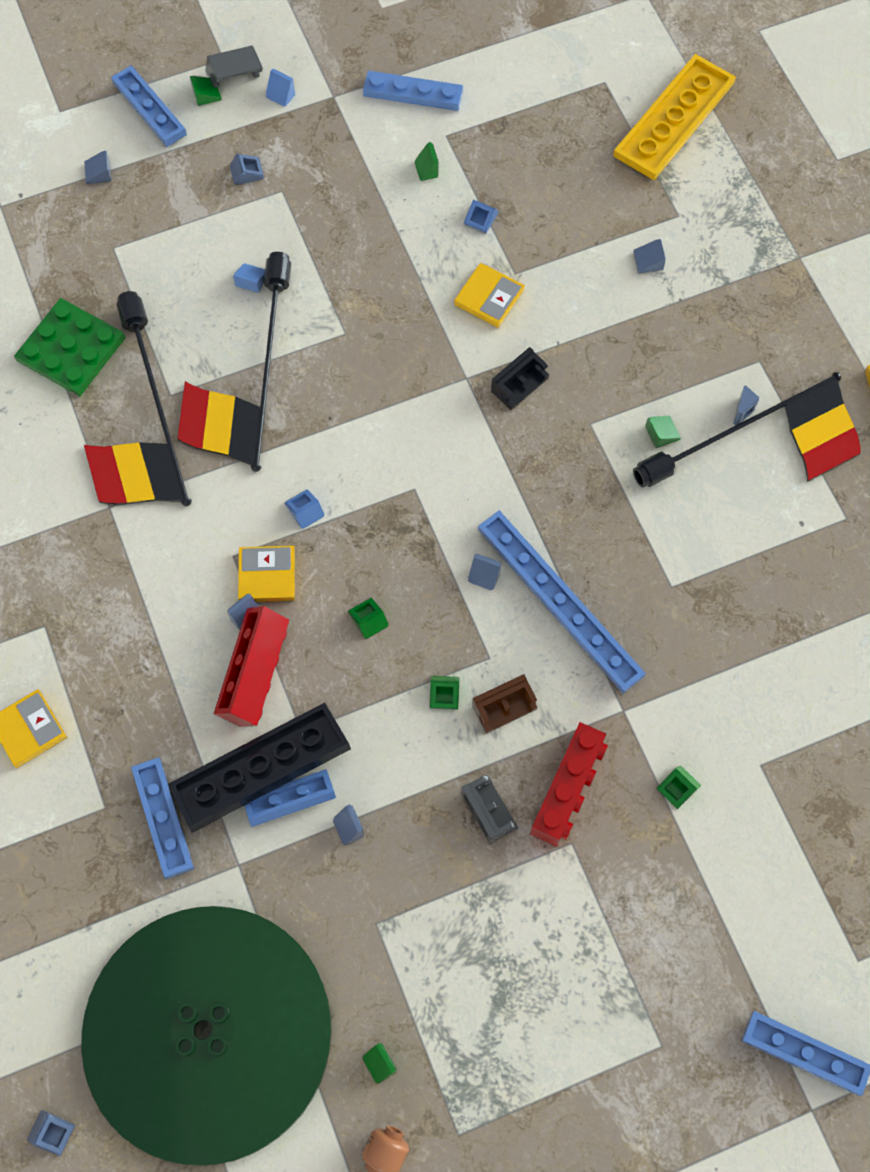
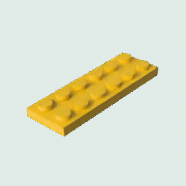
(674, 117)

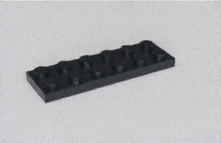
(258, 767)

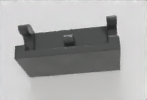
(232, 64)
(488, 809)

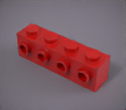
(251, 667)
(564, 793)

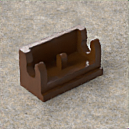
(504, 703)

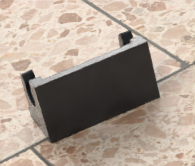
(519, 378)

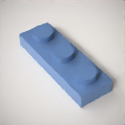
(291, 798)

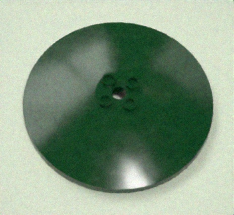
(216, 1094)

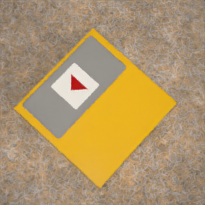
(489, 295)
(267, 573)
(29, 728)

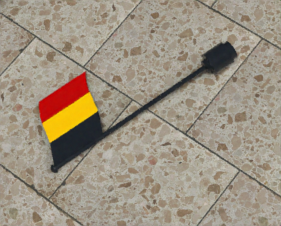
(815, 421)
(226, 422)
(139, 469)

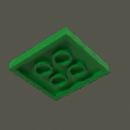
(70, 347)

